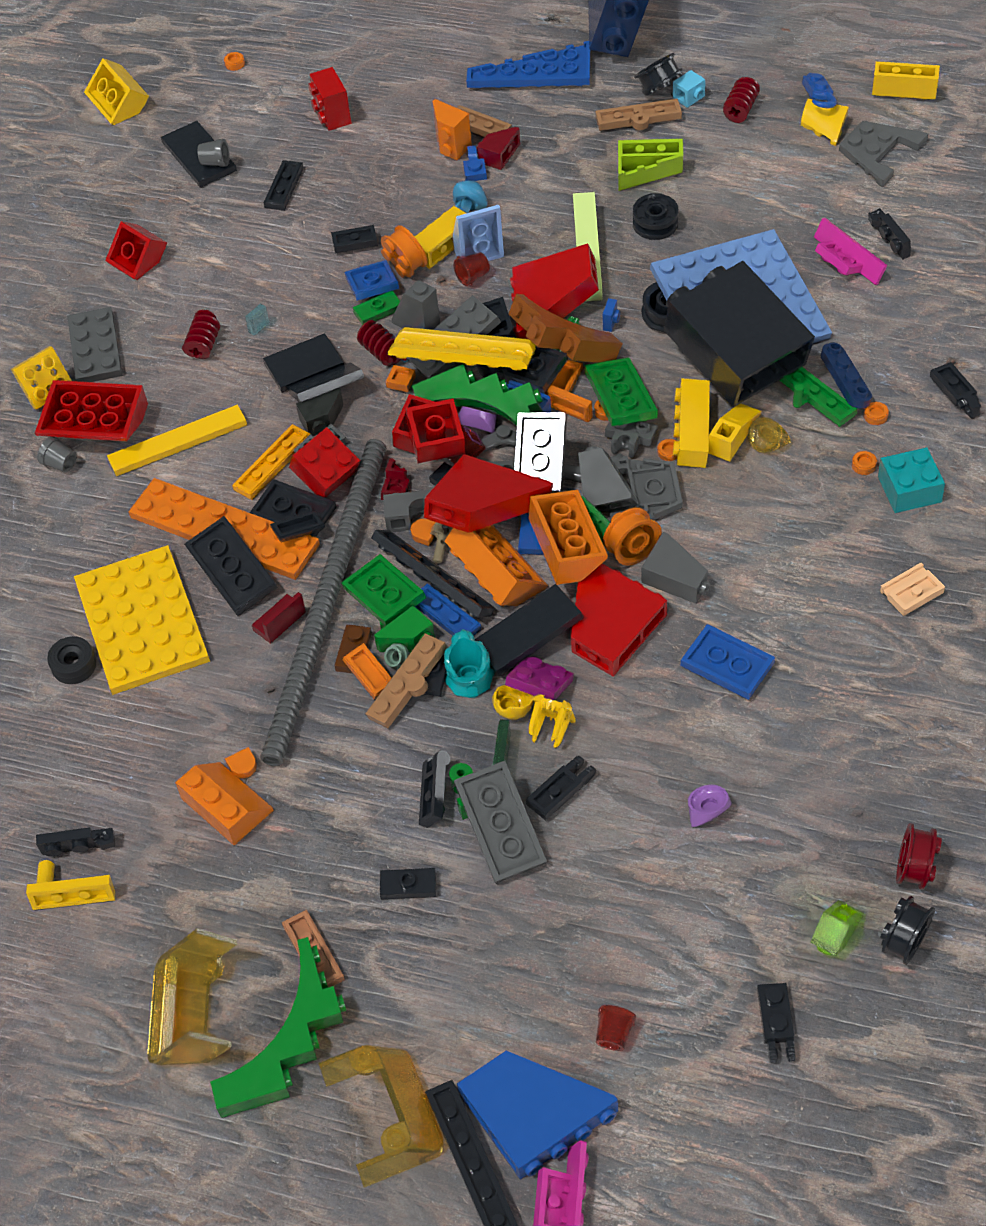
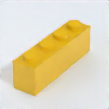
(692, 424)

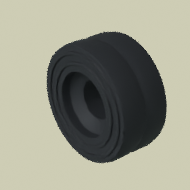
(67, 648)

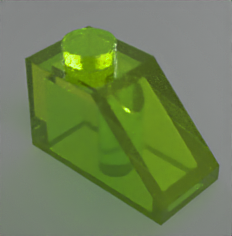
(836, 928)

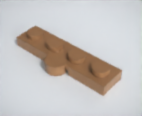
(638, 115)
(407, 681)

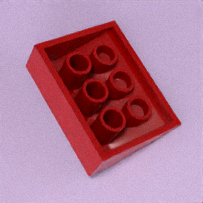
(92, 410)

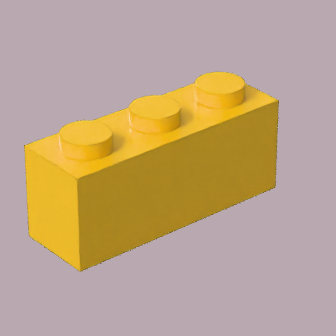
(905, 80)
(438, 236)

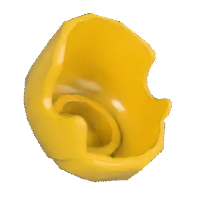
(511, 702)

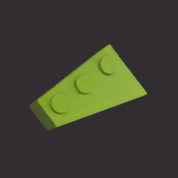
(648, 160)

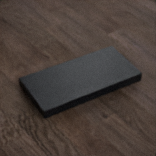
(184, 147)
(231, 566)
(529, 628)

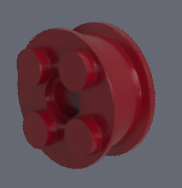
(917, 856)

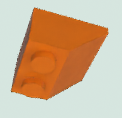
(451, 129)

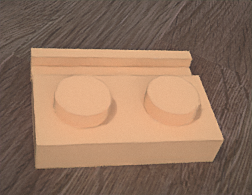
(912, 589)

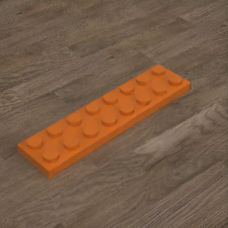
(190, 513)

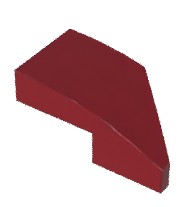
(396, 479)

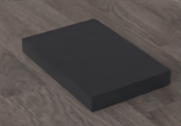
(302, 361)
(325, 382)
(286, 501)

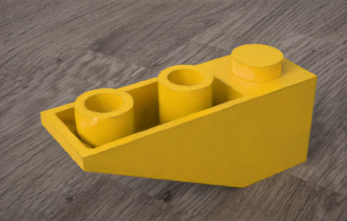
(731, 431)

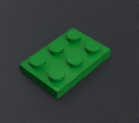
(383, 589)

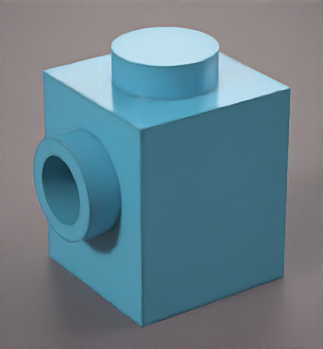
(689, 88)

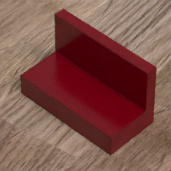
(279, 617)

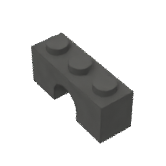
(402, 508)

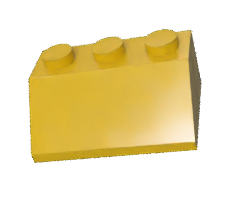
(115, 92)

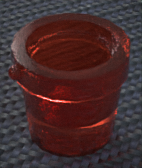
(471, 268)
(614, 1027)

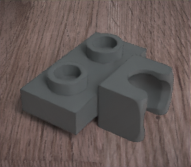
(630, 436)

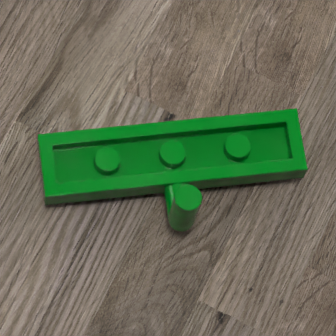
(812, 390)

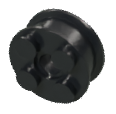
(659, 74)
(654, 307)
(907, 929)

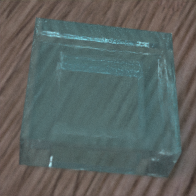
(257, 319)

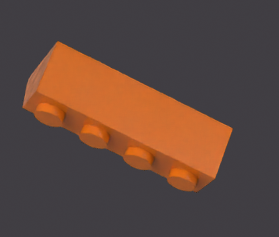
(566, 535)
(496, 565)

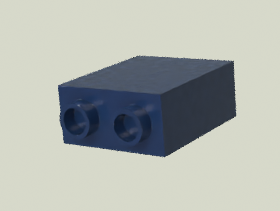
(614, 24)

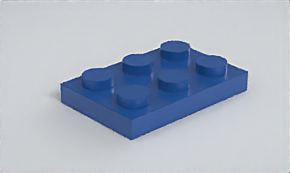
(727, 661)

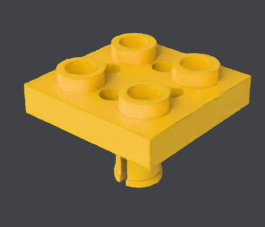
(28, 374)

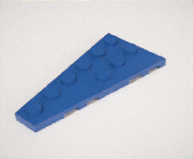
(536, 69)

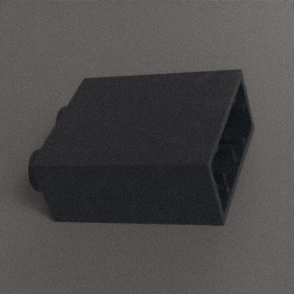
(737, 332)

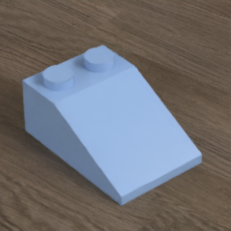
(479, 233)

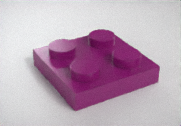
(539, 678)

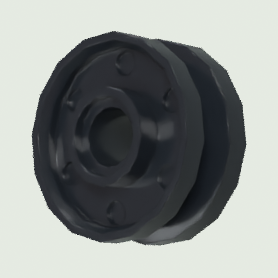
(655, 216)

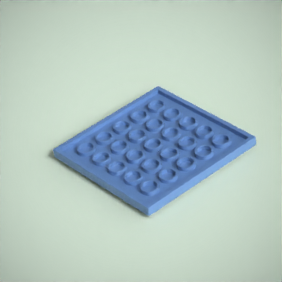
(764, 256)

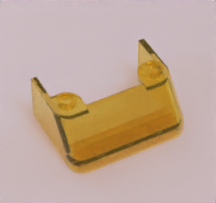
(182, 1000)
(417, 1133)

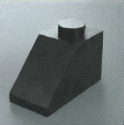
(320, 411)

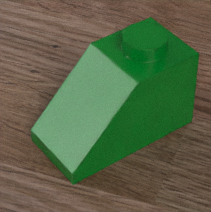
(404, 630)

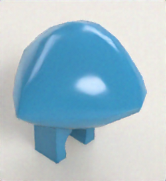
(469, 196)

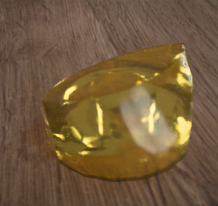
(767, 435)

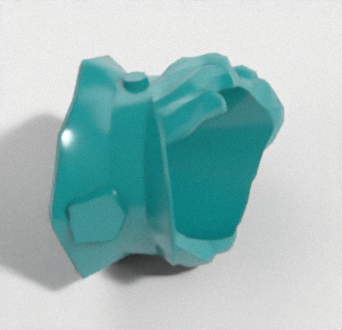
(467, 665)

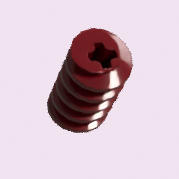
(741, 99)
(201, 334)
(377, 341)

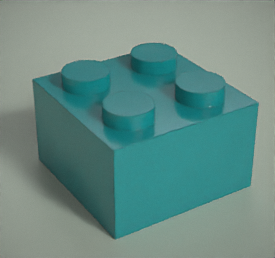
(911, 480)

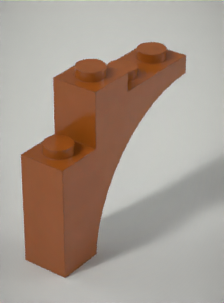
(554, 332)

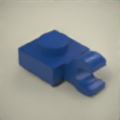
(474, 168)

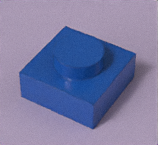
(610, 315)

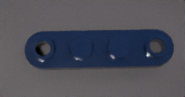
(846, 375)

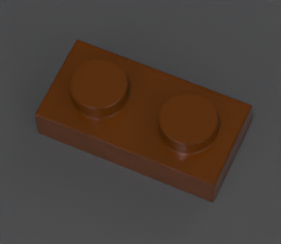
(351, 639)

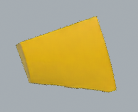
(824, 120)

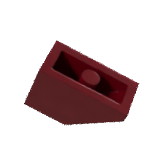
(499, 147)

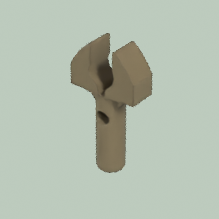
(440, 545)

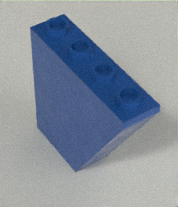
(533, 1109)

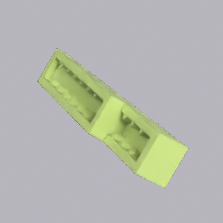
(587, 231)

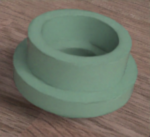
(391, 655)

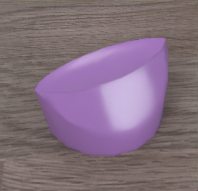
(477, 419)
(707, 804)

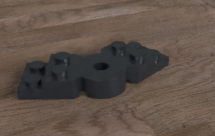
(544, 364)

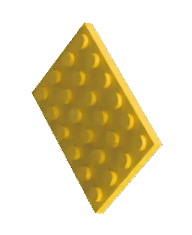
(141, 619)

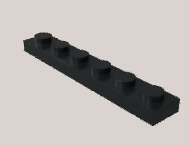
(439, 578)
(469, 1156)

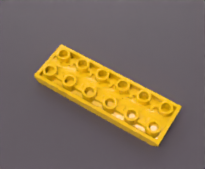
(463, 348)

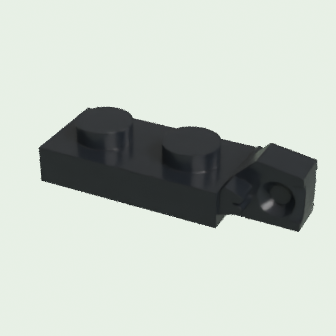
(892, 232)
(956, 388)
(75, 840)

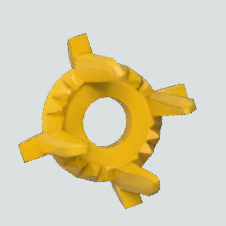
(560, 711)

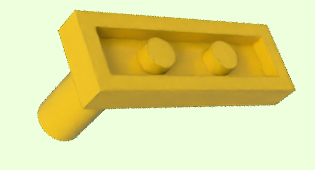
(70, 892)

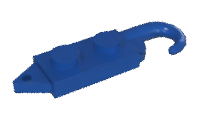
(819, 89)

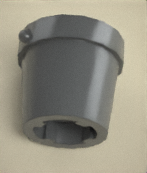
(214, 153)
(56, 455)

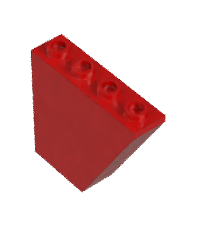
(556, 281)
(481, 495)
(616, 618)

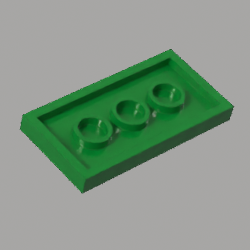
(621, 391)

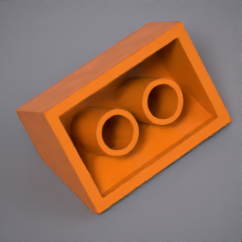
(222, 800)

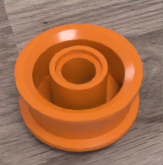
(403, 251)
(631, 536)

